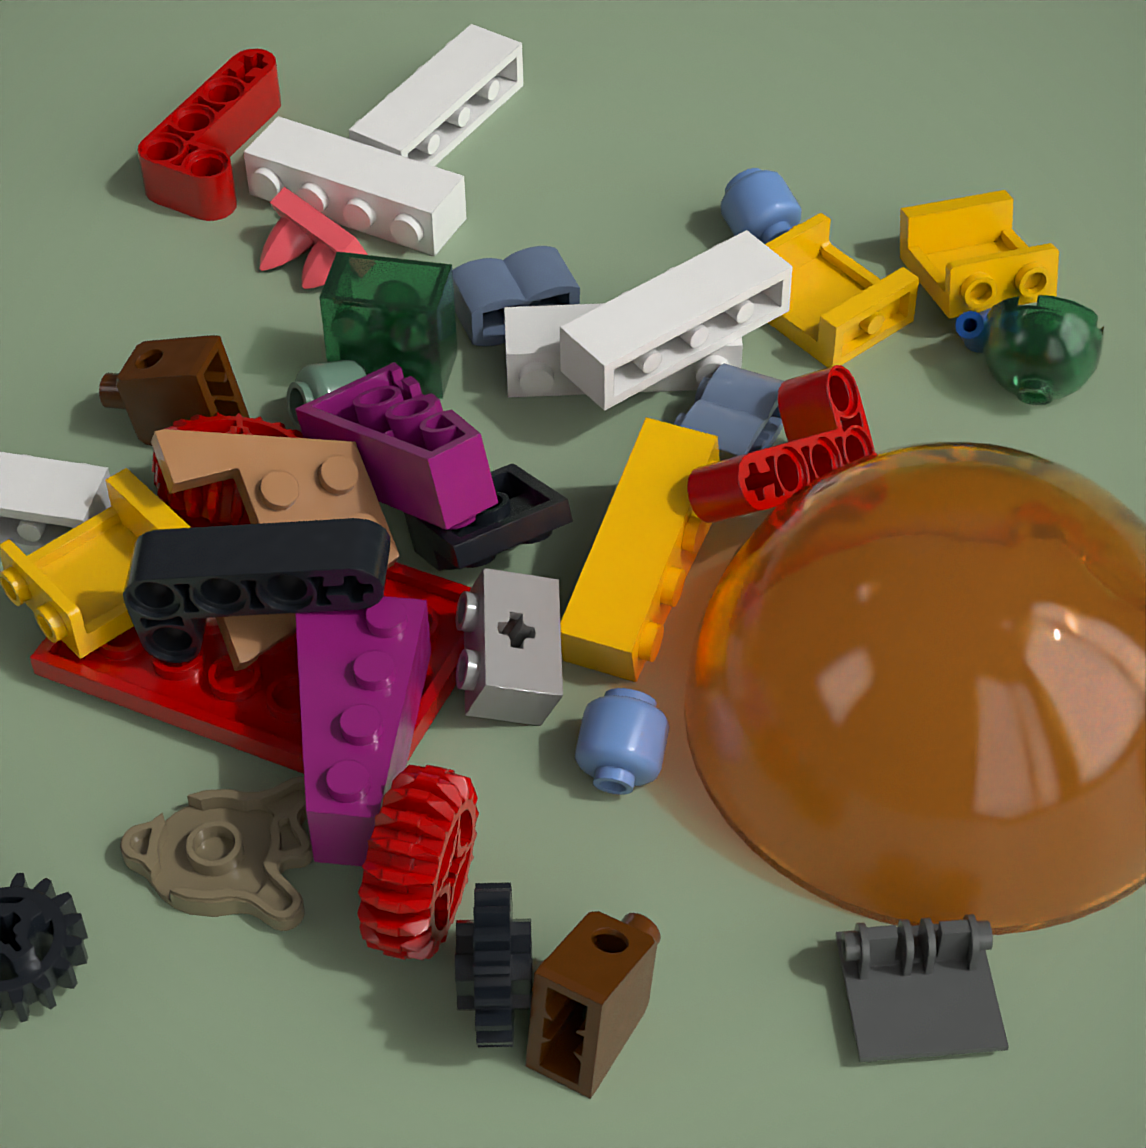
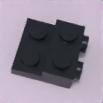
(523, 515)

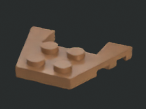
(277, 483)

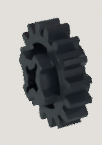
(38, 945)
(494, 964)

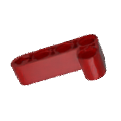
(189, 152)
(823, 431)

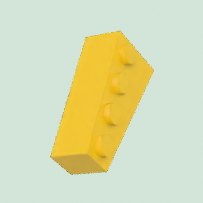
(639, 554)

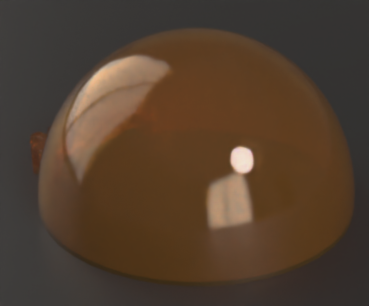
(934, 689)

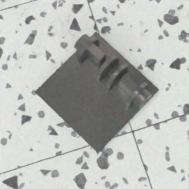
(921, 989)

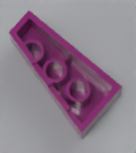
(411, 448)
(358, 716)

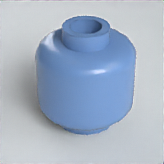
(760, 204)
(622, 740)

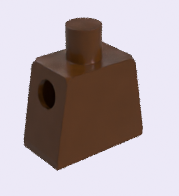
(173, 382)
(595, 966)

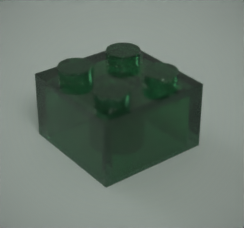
(391, 313)

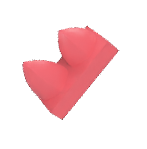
(300, 229)

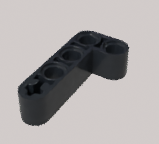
(246, 571)

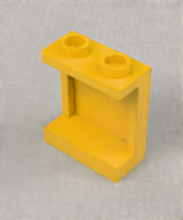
(972, 255)
(835, 301)
(81, 576)

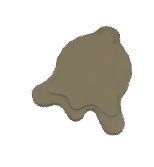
(227, 853)

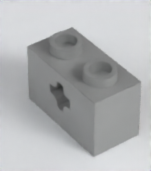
(510, 647)

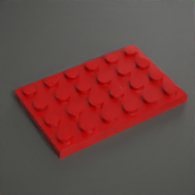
(253, 706)

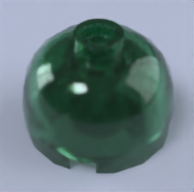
(1042, 348)

